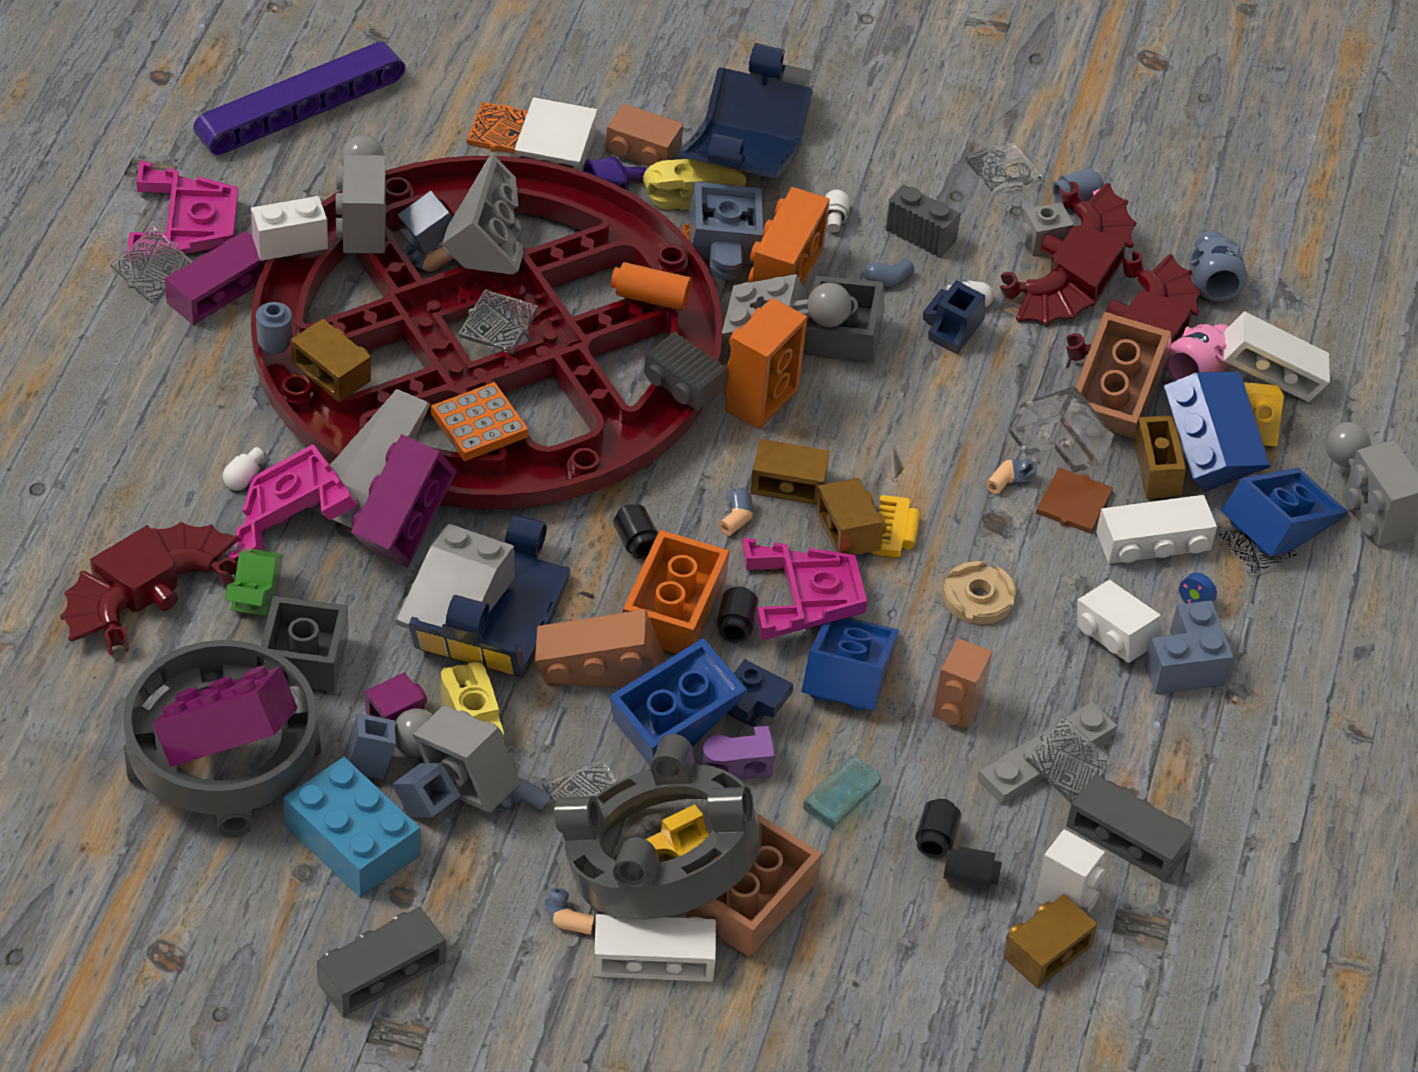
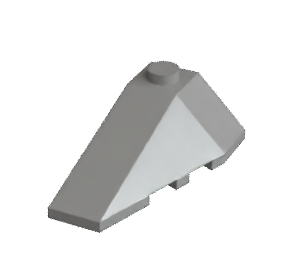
(485, 224)
(368, 449)

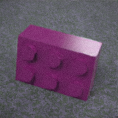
(403, 500)
(225, 715)

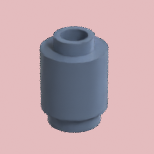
(1086, 179)
(274, 327)

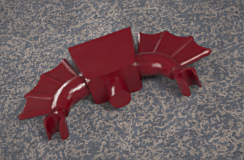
(1080, 262)
(1164, 304)
(140, 573)

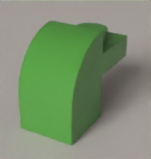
(255, 581)

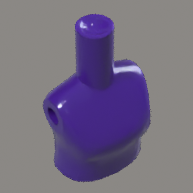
(613, 171)

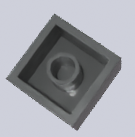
(859, 333)
(309, 636)

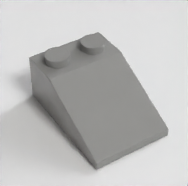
(458, 565)

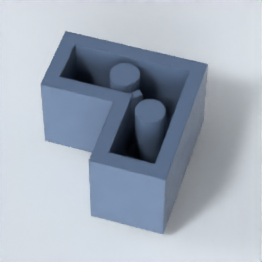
(1193, 654)

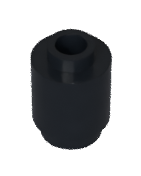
(635, 529)
(737, 614)
(937, 827)
(972, 868)

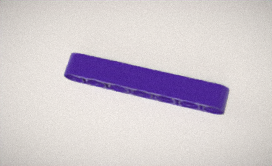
(298, 98)

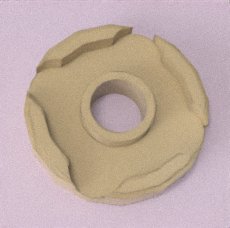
(975, 608)

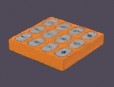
(479, 421)

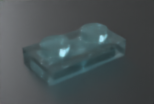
(842, 792)

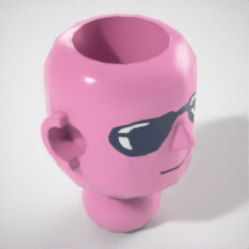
(1198, 351)

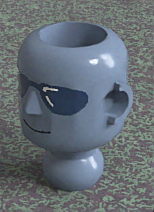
(1217, 267)

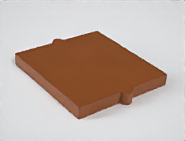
(1074, 500)

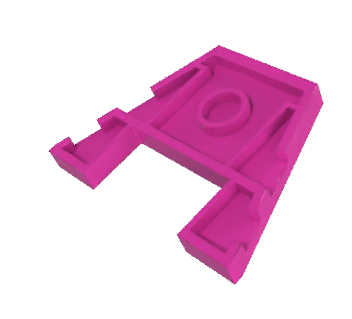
(199, 212)
(287, 489)
(820, 584)

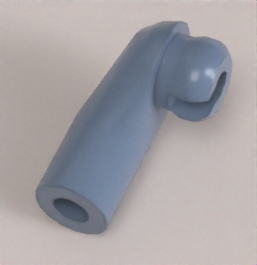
(888, 274)
(525, 792)

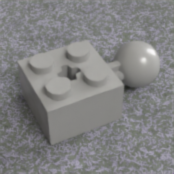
(362, 197)
(827, 303)
(1380, 483)
(466, 747)

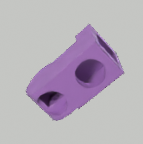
(741, 756)

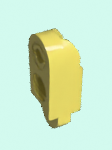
(672, 181)
(470, 690)

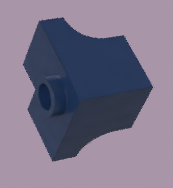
(954, 316)
(764, 693)

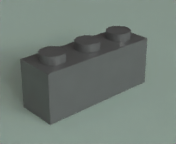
(1130, 828)
(381, 961)

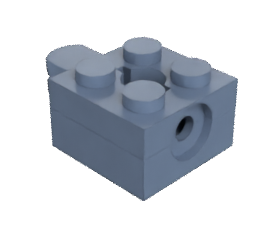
(725, 225)

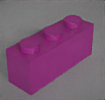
(215, 278)

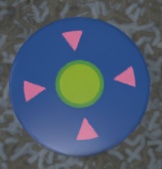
(1197, 588)

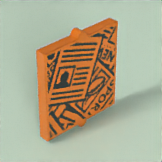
(497, 127)

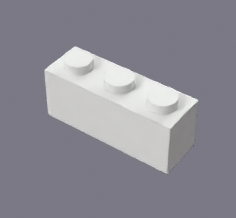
(1276, 357)
(1156, 529)
(655, 948)

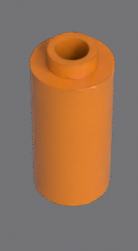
(651, 286)

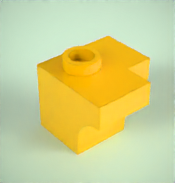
(1267, 409)
(680, 834)

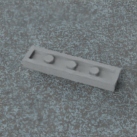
(1012, 772)

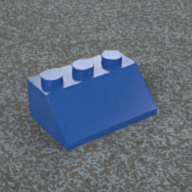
(1217, 427)

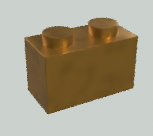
(331, 360)
(1160, 456)
(789, 471)
(850, 517)
(1049, 940)

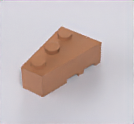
(598, 650)

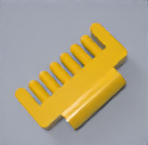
(901, 526)

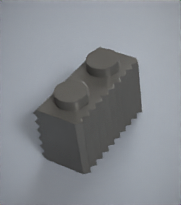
(922, 220)
(685, 371)

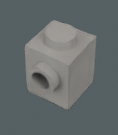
(1041, 221)

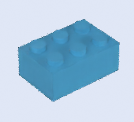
(352, 826)

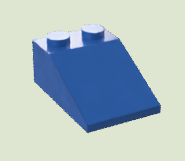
(1281, 510)
(850, 662)
(676, 698)

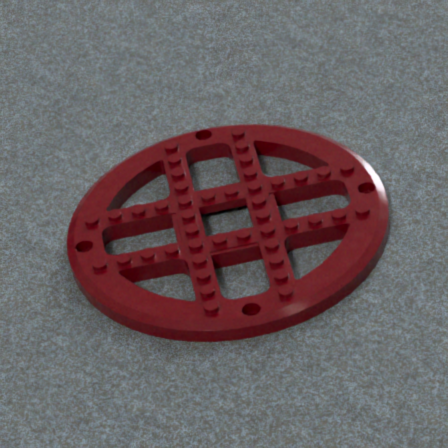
(522, 474)

